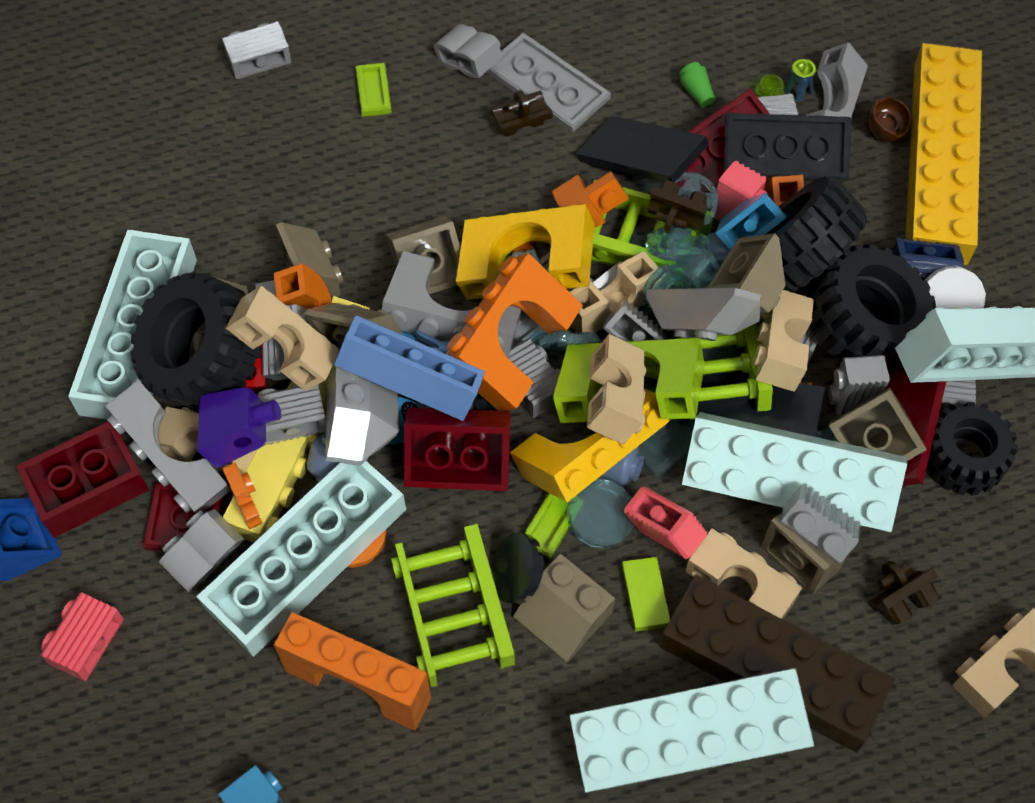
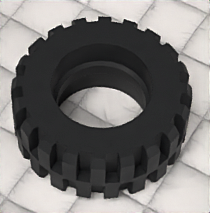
(817, 229)
(887, 285)
(166, 335)

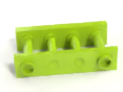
(611, 251)
(752, 388)
(479, 581)

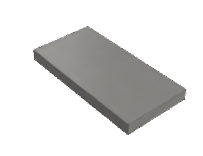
(565, 89)

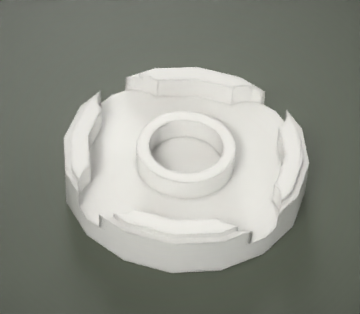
(956, 288)

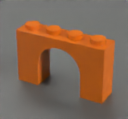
(537, 293)
(313, 649)

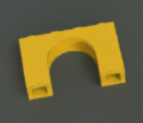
(490, 239)
(572, 467)

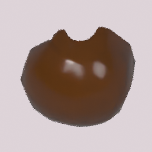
(889, 119)

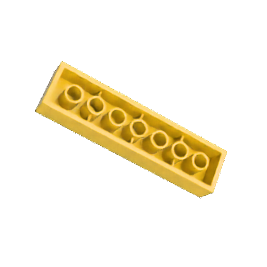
(945, 148)

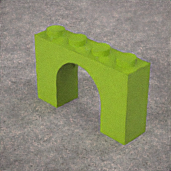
(673, 362)

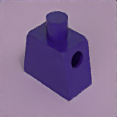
(233, 424)

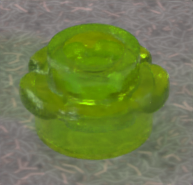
(771, 82)

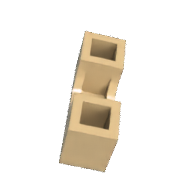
(601, 303)
(306, 351)
(781, 356)
(618, 405)
(179, 438)
(722, 558)
(986, 681)

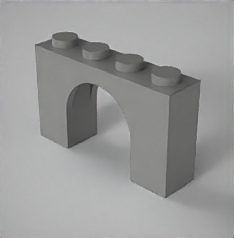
(415, 310)

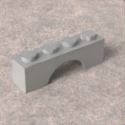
(841, 78)
(141, 416)

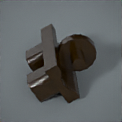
(521, 112)
(676, 209)
(917, 585)

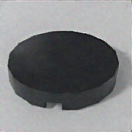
(517, 568)

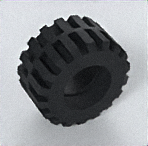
(987, 432)

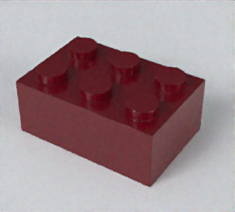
(457, 452)
(81, 479)

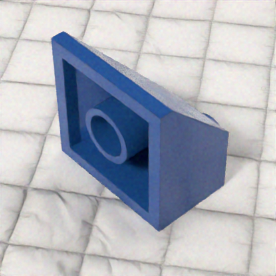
(23, 539)

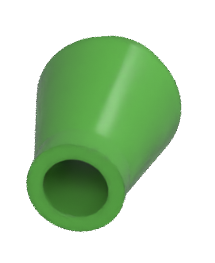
(696, 82)

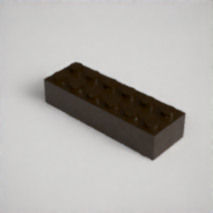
(745, 641)

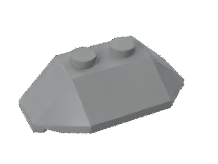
(704, 311)
(358, 417)

